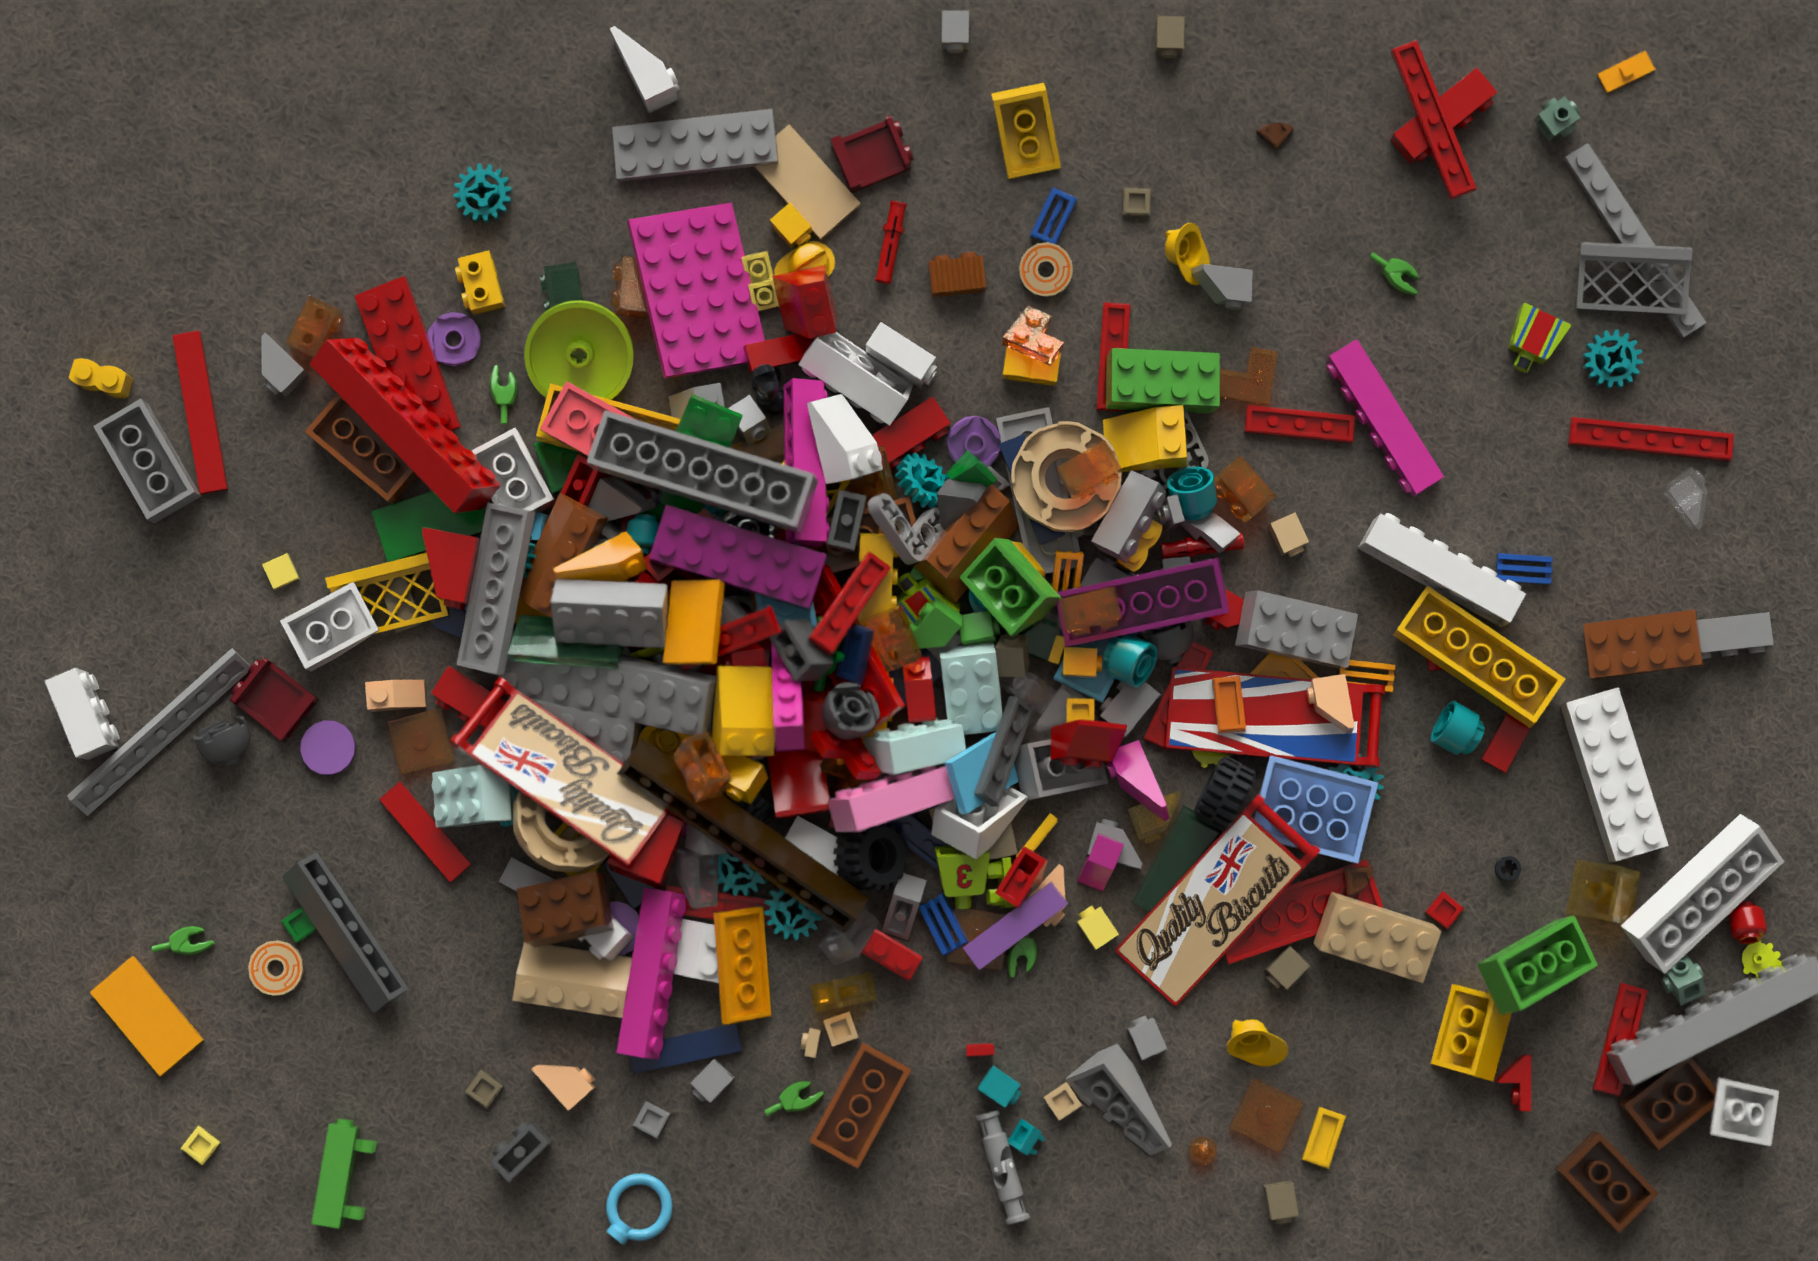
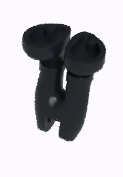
(766, 383)

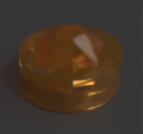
(1202, 1150)

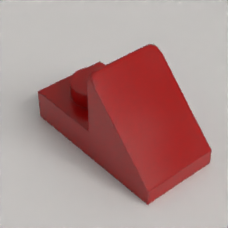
(1022, 876)
(1519, 1073)

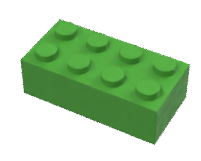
(1162, 378)
(1537, 965)

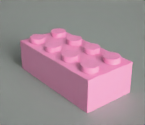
(889, 798)

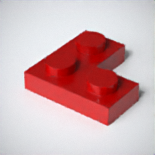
(851, 751)

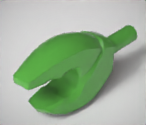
(1393, 271)
(503, 396)
(181, 943)
(1026, 947)
(792, 1102)

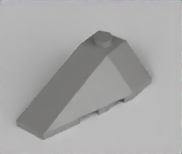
(1116, 1089)

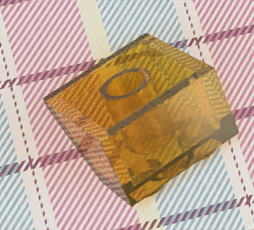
(1603, 892)

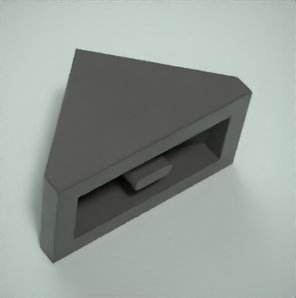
(957, 498)

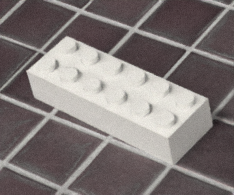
(1442, 570)
(1614, 775)
(1702, 893)

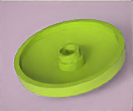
(580, 346)

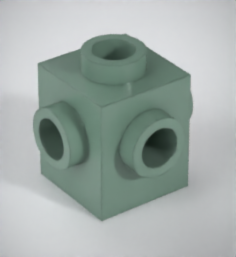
(1557, 118)
(1684, 981)

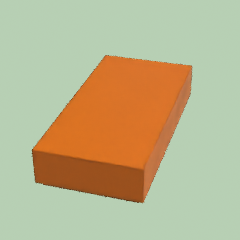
(1229, 704)

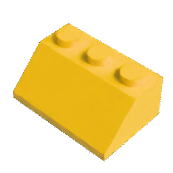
(1471, 1033)

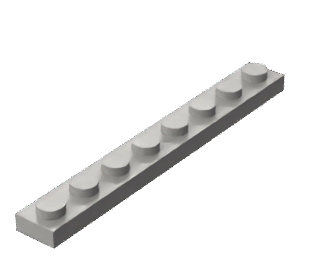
(1629, 230)
(159, 732)

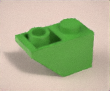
(936, 624)

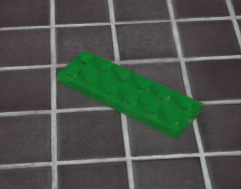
(706, 422)

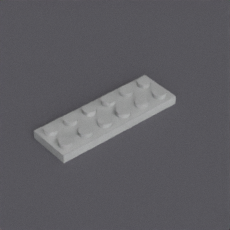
(695, 145)
(1026, 424)
(495, 588)

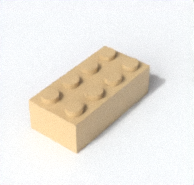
(1377, 937)

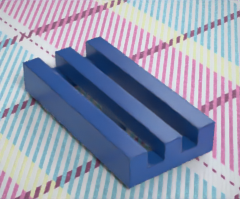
(1044, 237)
(1524, 558)
(932, 904)

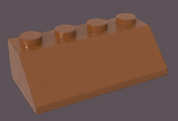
(567, 534)
(966, 540)

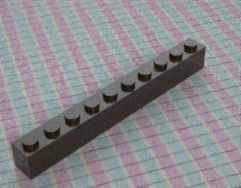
(745, 838)

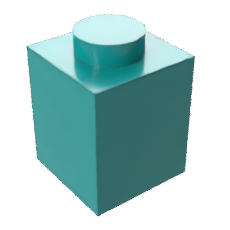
(1000, 1087)

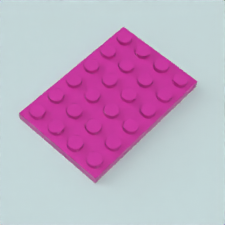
(695, 288)

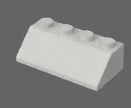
(857, 376)

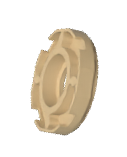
(1028, 478)
(547, 848)

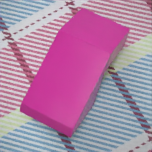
(1100, 862)

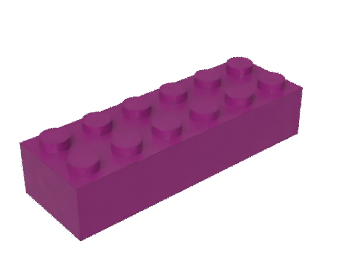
(738, 558)
(1158, 599)

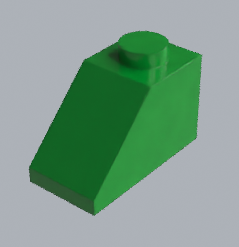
(972, 470)

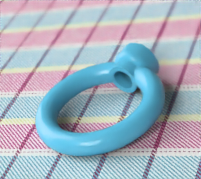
(618, 1228)

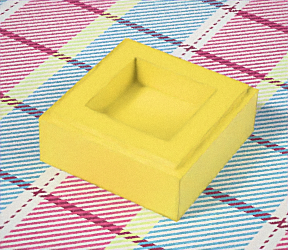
(281, 571)
(200, 1145)

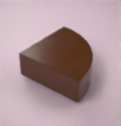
(1275, 133)
(1357, 879)

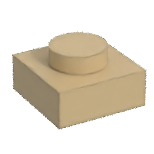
(840, 1029)
(810, 1042)
(1062, 1101)

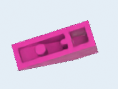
(1137, 778)

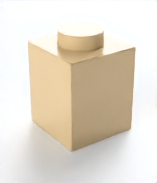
(1288, 535)

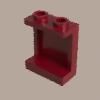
(872, 154)
(273, 698)

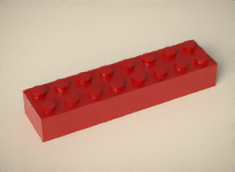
(405, 424)

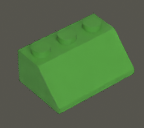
(1009, 586)

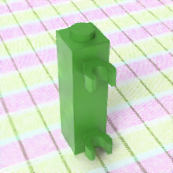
(336, 1174)

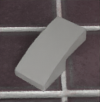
(1213, 530)

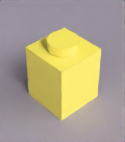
(1096, 926)

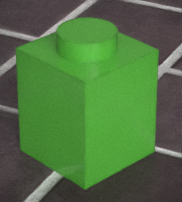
(979, 628)

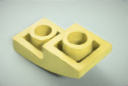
(762, 285)

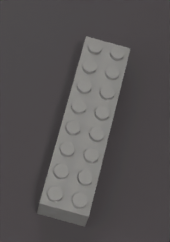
(702, 471)
(633, 692)
(1716, 1020)

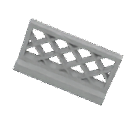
(1638, 254)

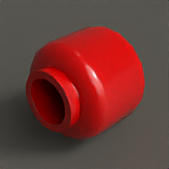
(1747, 923)

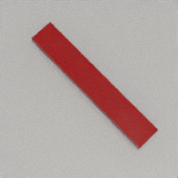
(1433, 120)
(200, 412)
(1651, 439)

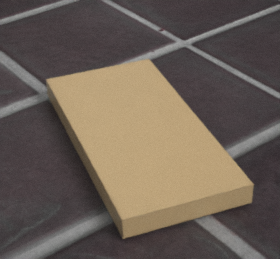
(808, 184)

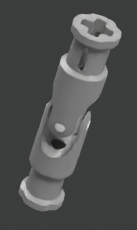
(997, 1148)

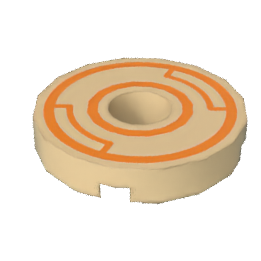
(1046, 285)
(260, 963)

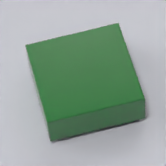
(298, 925)

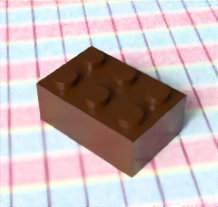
(565, 909)
(1669, 1102)
(1606, 1181)

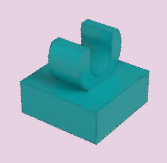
(1025, 1137)

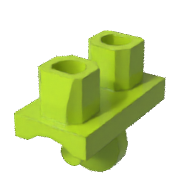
(998, 870)

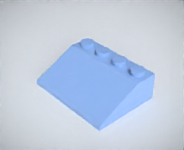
(1319, 806)

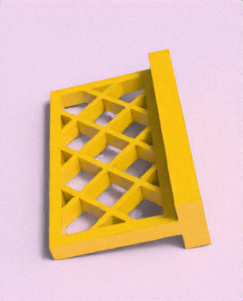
(390, 571)

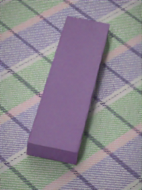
(1015, 925)

